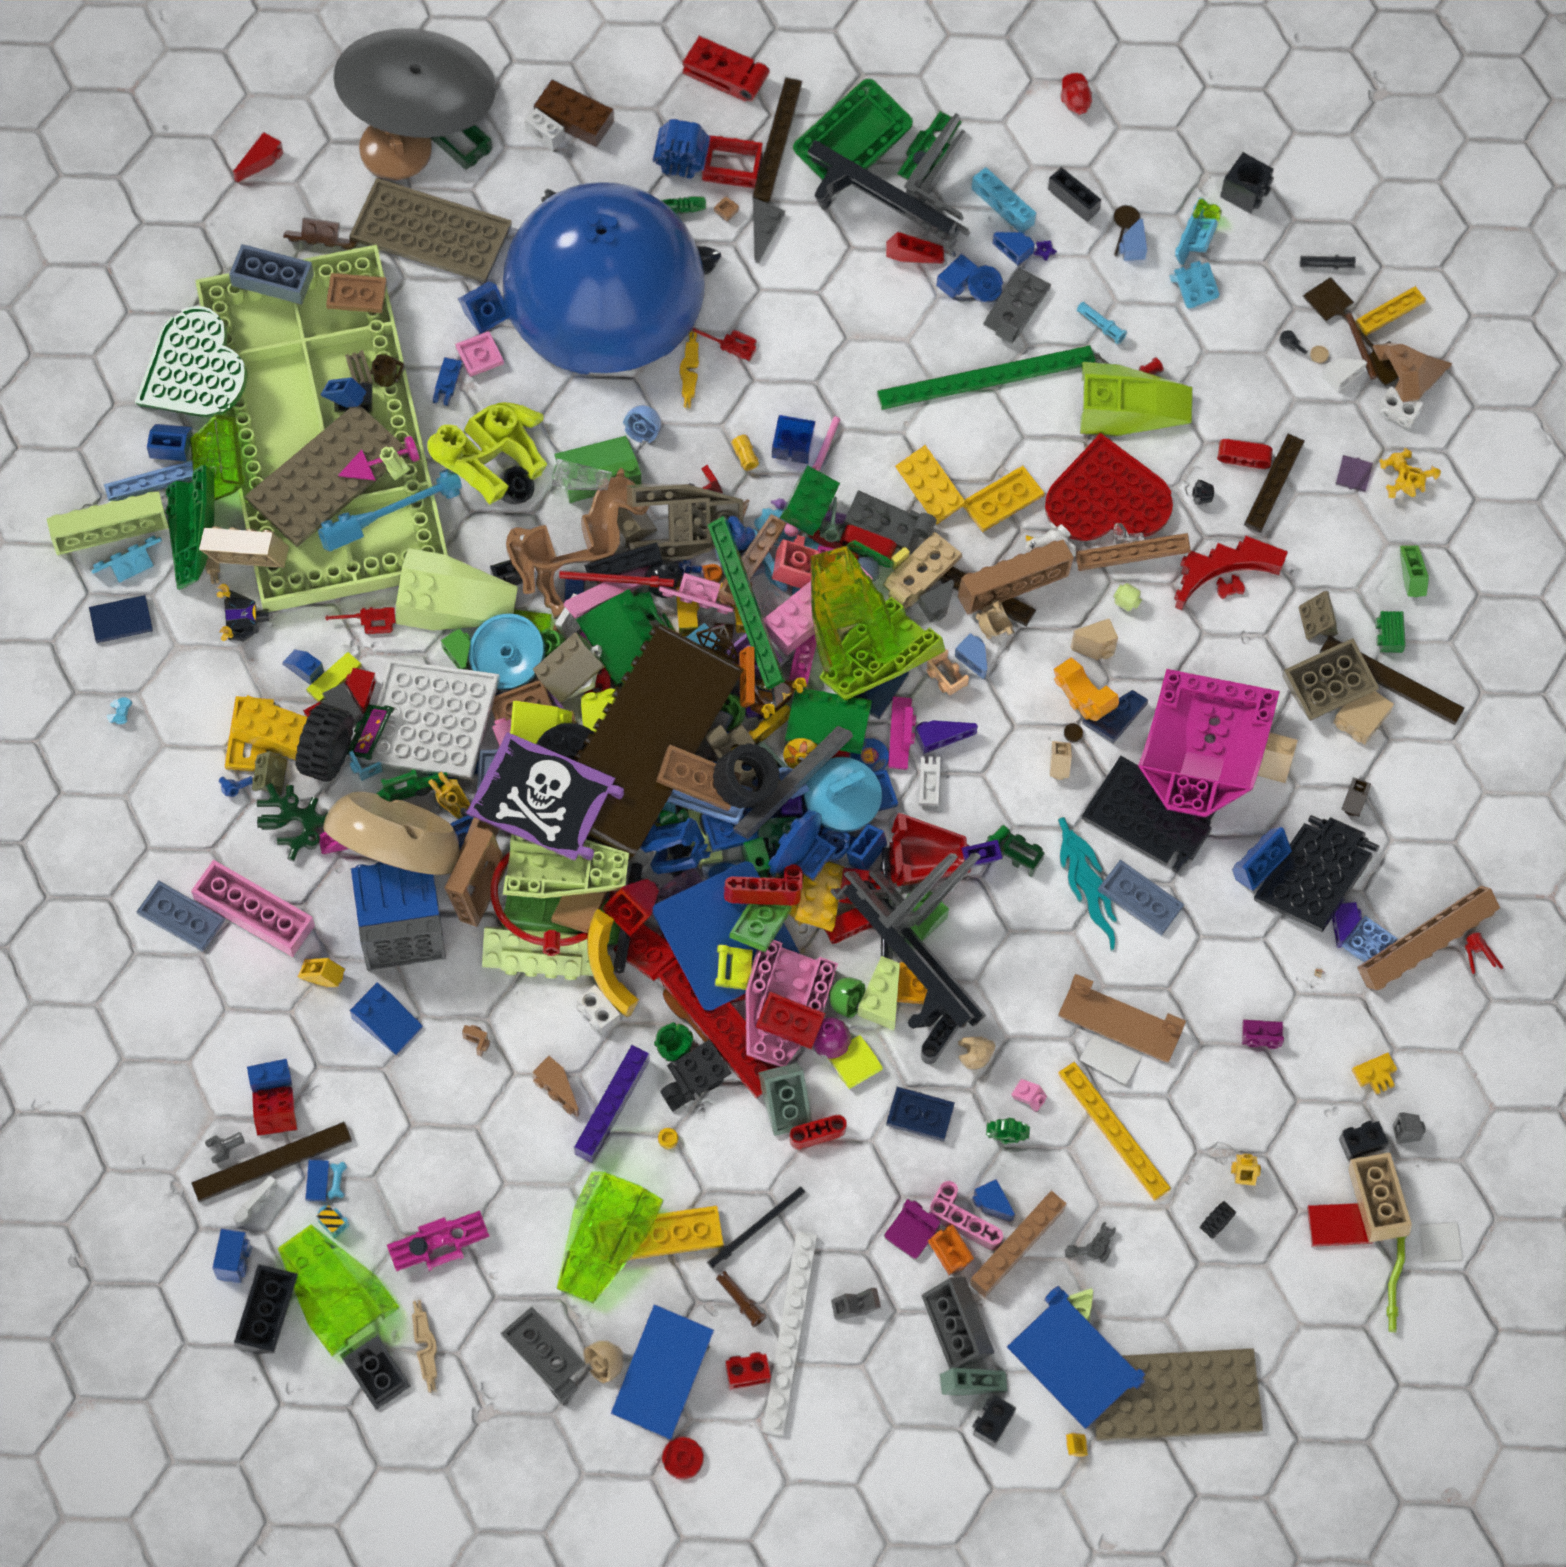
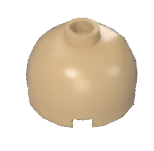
(604, 1359)

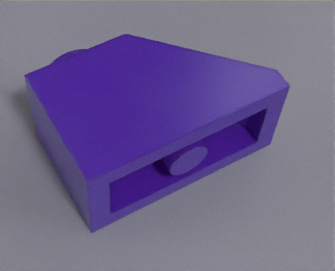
(988, 851)
(1345, 922)

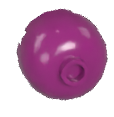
(832, 1038)

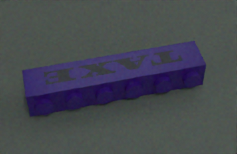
(612, 1103)

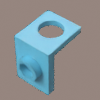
(363, 773)

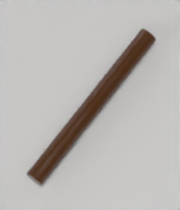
(1361, 346)

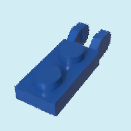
(447, 380)

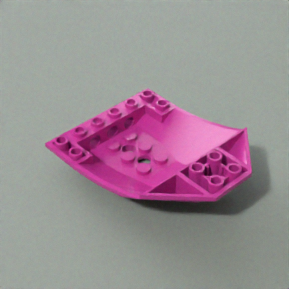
(1197, 774)

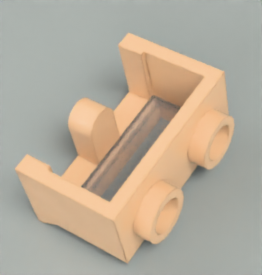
(946, 673)

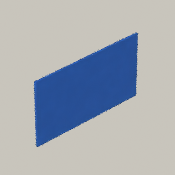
(662, 1371)

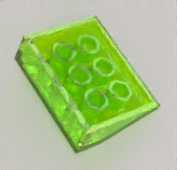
(219, 450)

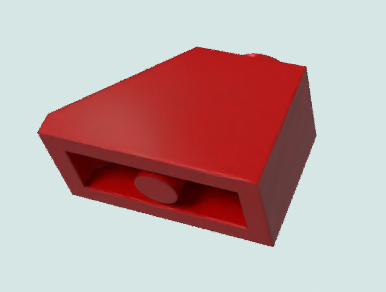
(361, 687)

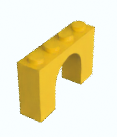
(688, 616)

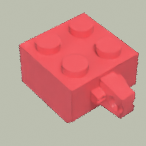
(793, 562)

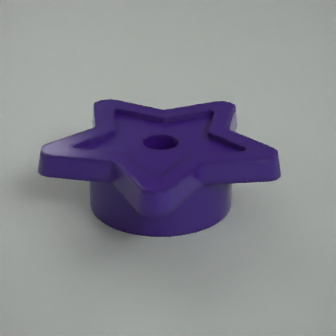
(1044, 245)

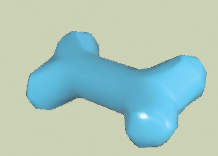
(335, 1190)

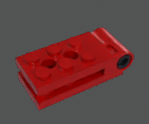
(725, 69)

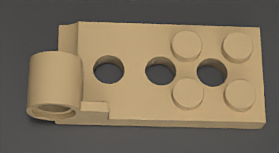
(909, 594)

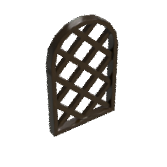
(722, 626)

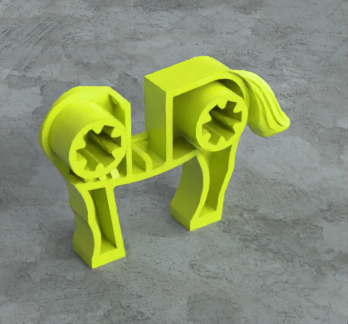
(493, 430)

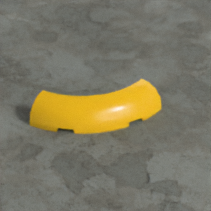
(602, 965)

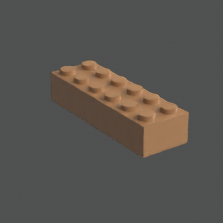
(1015, 576)

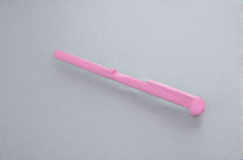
(789, 529)

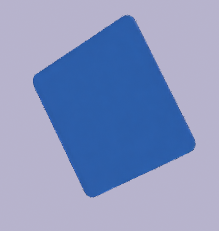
(698, 923)

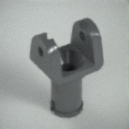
(225, 1145)

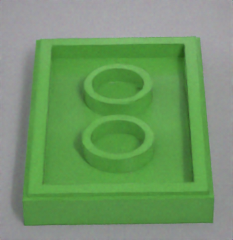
(760, 925)

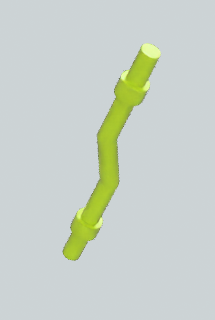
(1392, 1309)

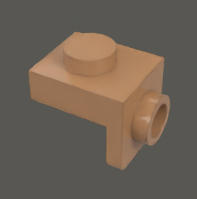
(476, 1035)

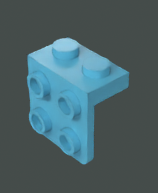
(1196, 283)

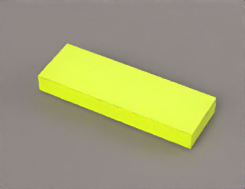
(333, 676)

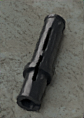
(1327, 261)

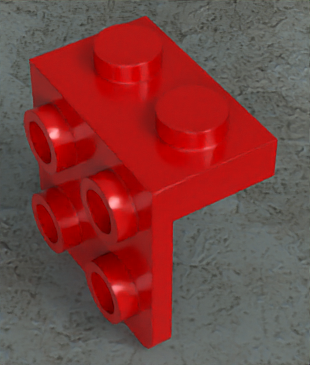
(274, 1111)

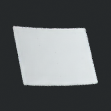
(1111, 1057)

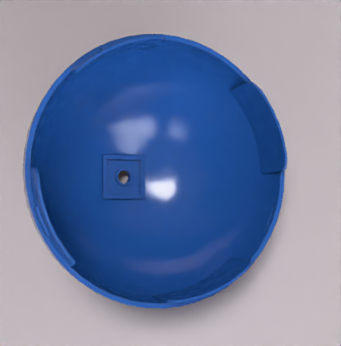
(608, 296)

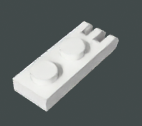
(929, 782)

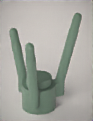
(831, 531)

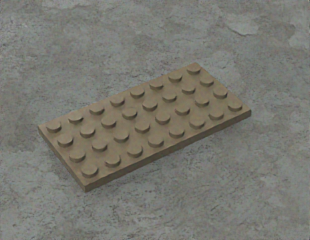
(430, 230)
(308, 484)
(1186, 1397)

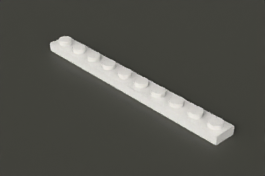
(789, 1334)

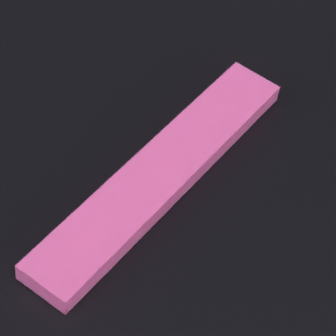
(601, 593)

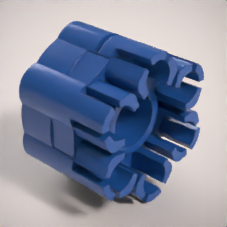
(681, 145)

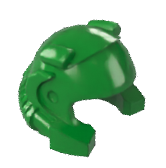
(673, 1041)

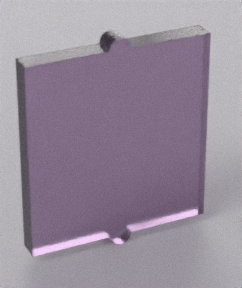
(1354, 473)

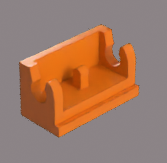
(951, 1250)

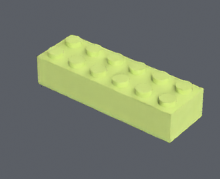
(107, 523)

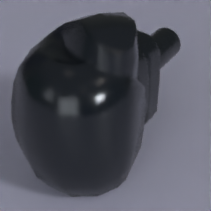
(1289, 339)

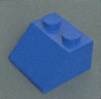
(484, 307)

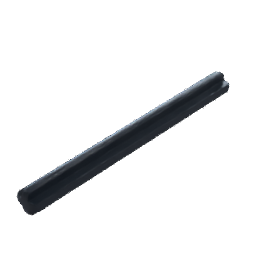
(624, 938)

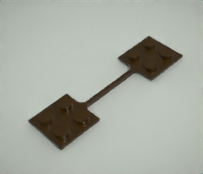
(1331, 300)

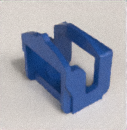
(666, 836)

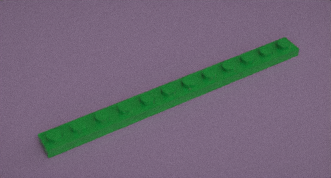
(985, 377)

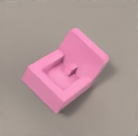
(1030, 1094)

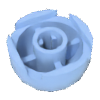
(642, 423)

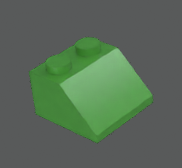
(935, 919)

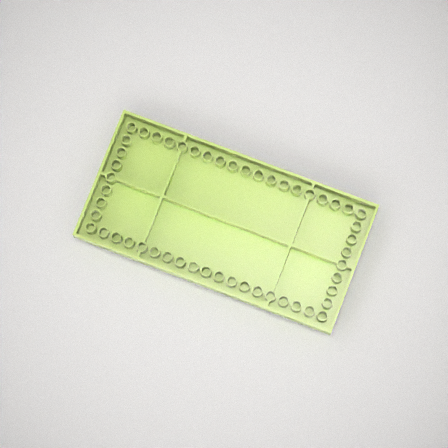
(288, 362)

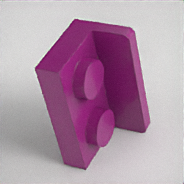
(1262, 1033)

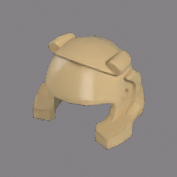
(994, 620)
(978, 1052)

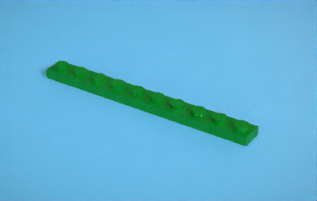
(746, 603)

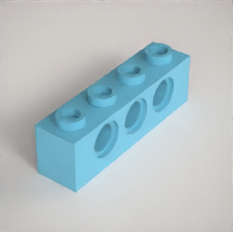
(1003, 200)

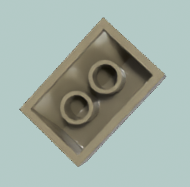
(633, 526)
(568, 667)

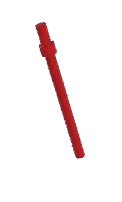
(654, 581)

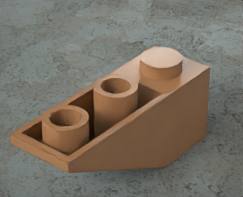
(554, 1080)

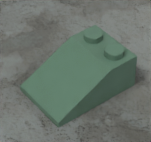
(785, 1097)

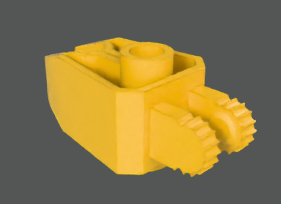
(450, 795)

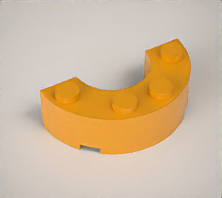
(1082, 693)

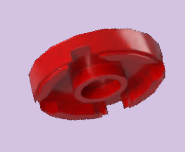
(682, 1458)

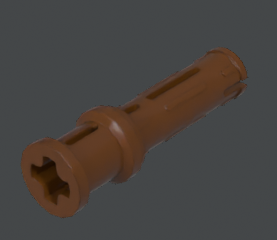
(746, 1305)

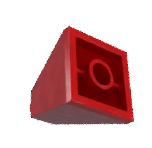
(632, 905)

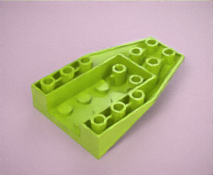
(866, 670)

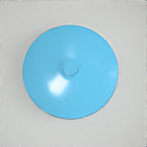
(509, 648)

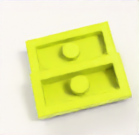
(857, 1063)

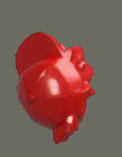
(1076, 93)

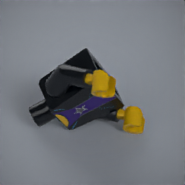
(240, 615)

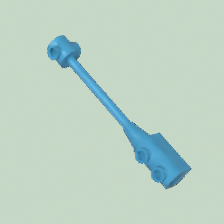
(350, 527)

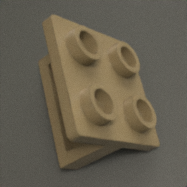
(1318, 616)

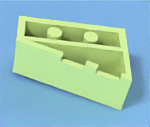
(881, 994)

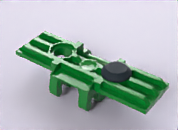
(922, 144)
(415, 786)

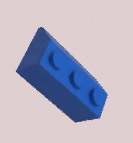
(1262, 858)

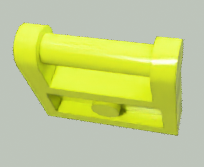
(739, 967)

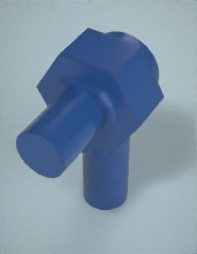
(231, 787)

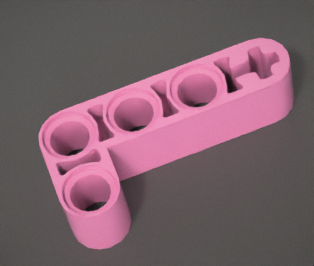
(968, 1219)

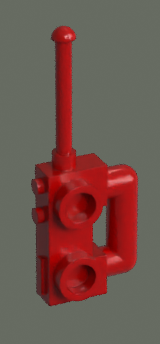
(733, 347)
(369, 615)

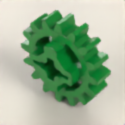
(1008, 1130)

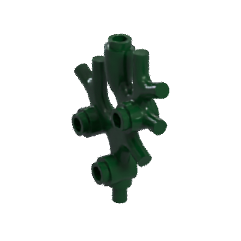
(290, 811)

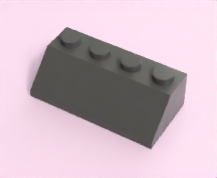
(957, 1323)

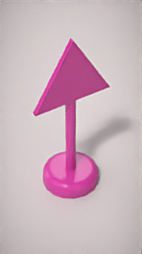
(360, 468)

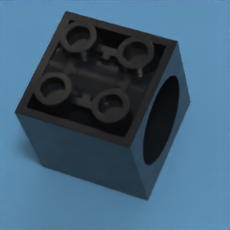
(1252, 171)

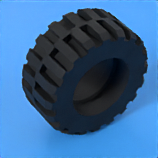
(324, 742)

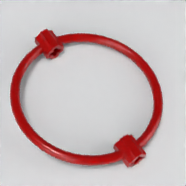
(551, 939)

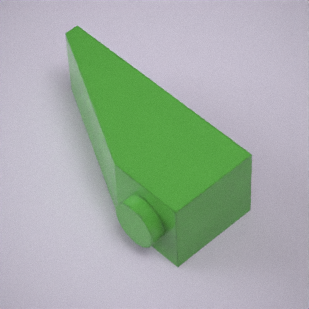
(1414, 571)

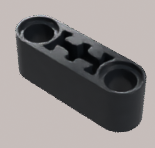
(930, 1042)

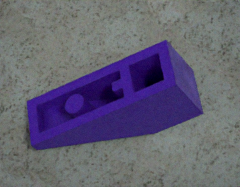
(939, 734)

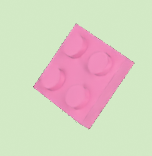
(479, 354)

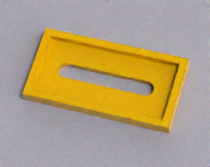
(235, 749)

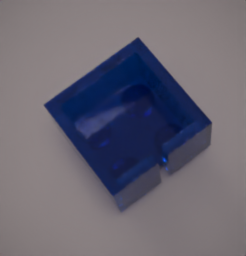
(793, 439)

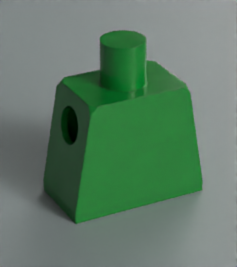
(756, 853)

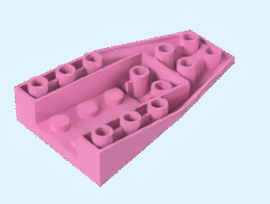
(788, 976)

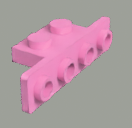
(698, 590)

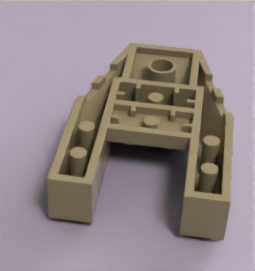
(688, 516)

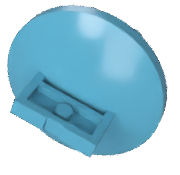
(844, 794)

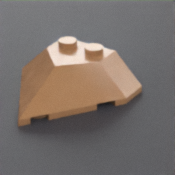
(1415, 369)

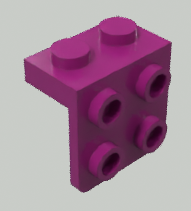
(912, 1229)

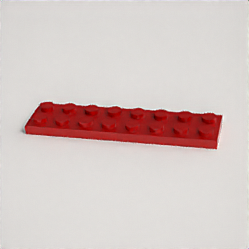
(721, 1025)

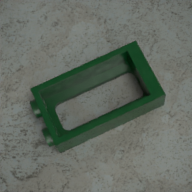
(476, 136)

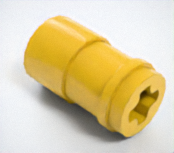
(745, 452)

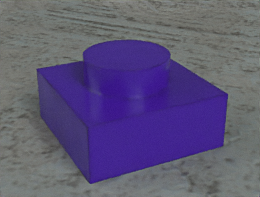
(792, 807)

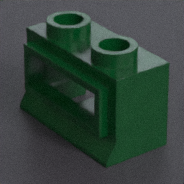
(1020, 859)

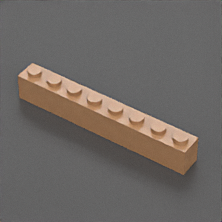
(1428, 938)

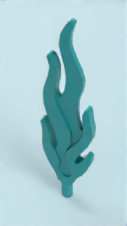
(1080, 873)

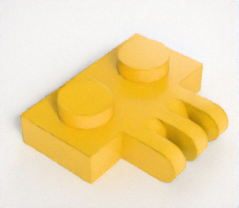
(1376, 1073)

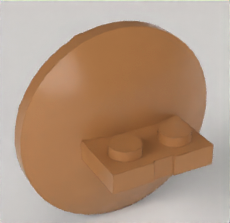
(393, 155)

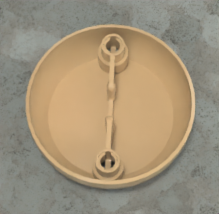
(394, 833)

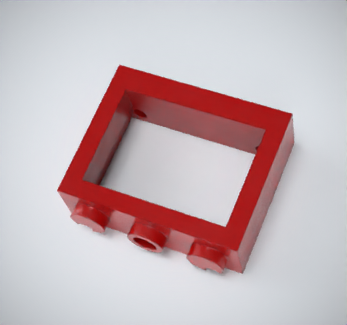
(731, 176)

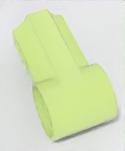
(394, 464)

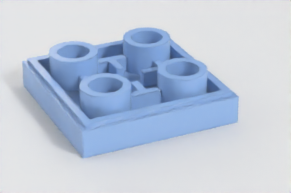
(1368, 940)

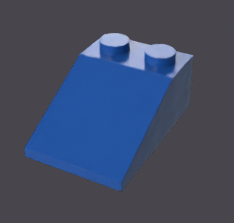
(385, 1018)

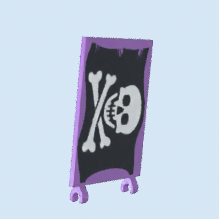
(542, 797)

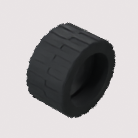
(763, 765)

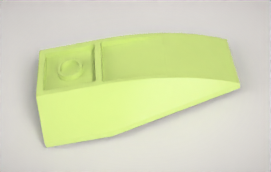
(545, 874)

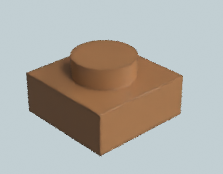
(726, 208)

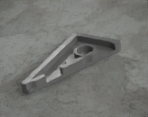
(765, 224)

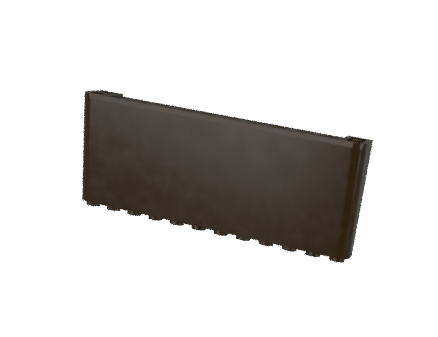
(662, 702)

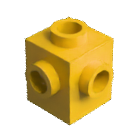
(1245, 1169)

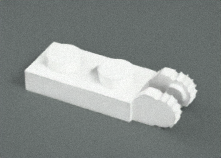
(255, 1201)

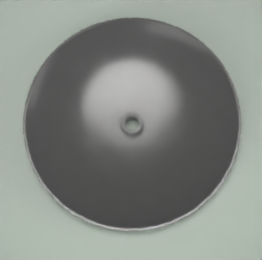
(414, 83)

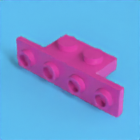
(901, 732)

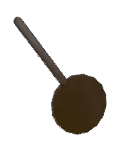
(1125, 217)

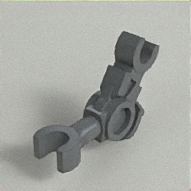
(1096, 1248)

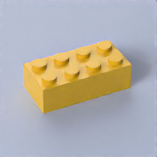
(269, 727)

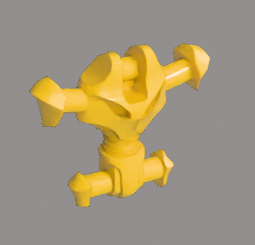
(1409, 477)

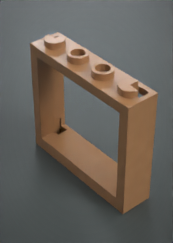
(471, 909)

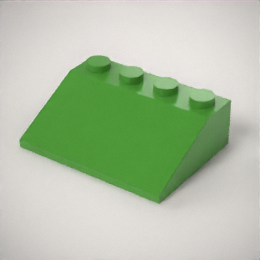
(605, 455)

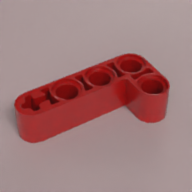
(766, 890)

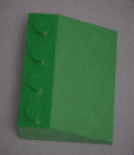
(619, 629)
(818, 713)

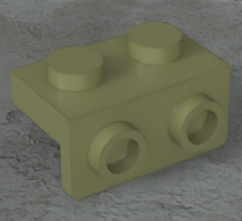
(269, 769)

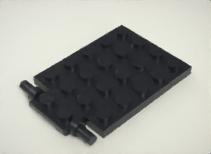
(1135, 815)
(1317, 872)

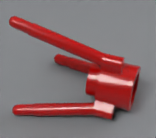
(1478, 944)

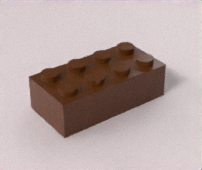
(576, 112)

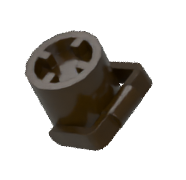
(385, 370)

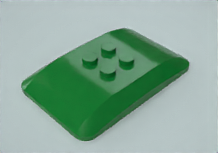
(857, 127)

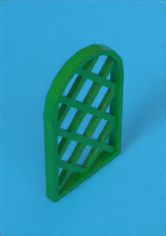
(868, 552)

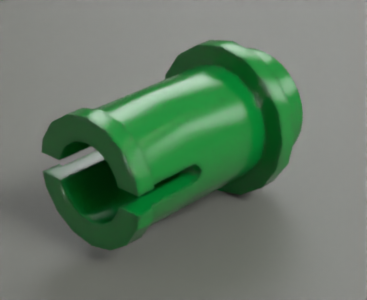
(999, 835)

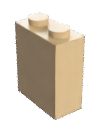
(1363, 716)

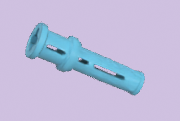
(1108, 326)

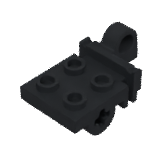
(696, 1073)

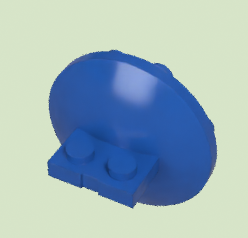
(802, 848)

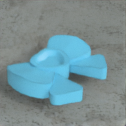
(121, 712)

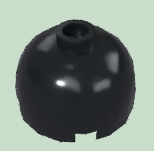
(519, 485)
(668, 570)

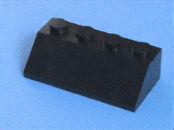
(265, 1310)

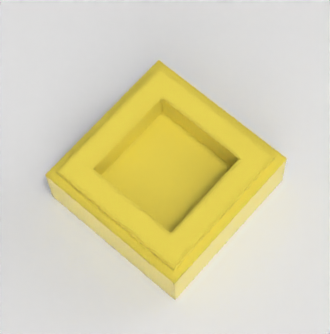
(900, 557)

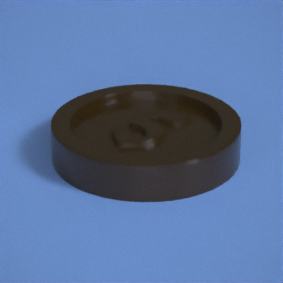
(1073, 732)

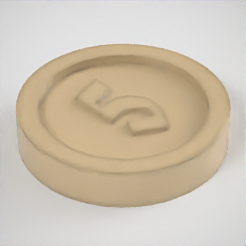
(1319, 354)

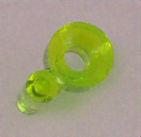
(1211, 211)

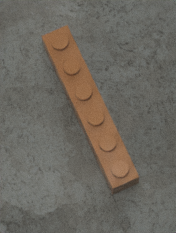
(1018, 1244)

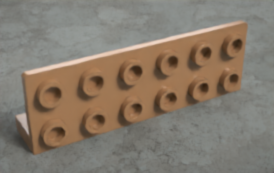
(1121, 1021)

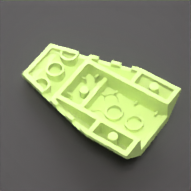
(448, 593)

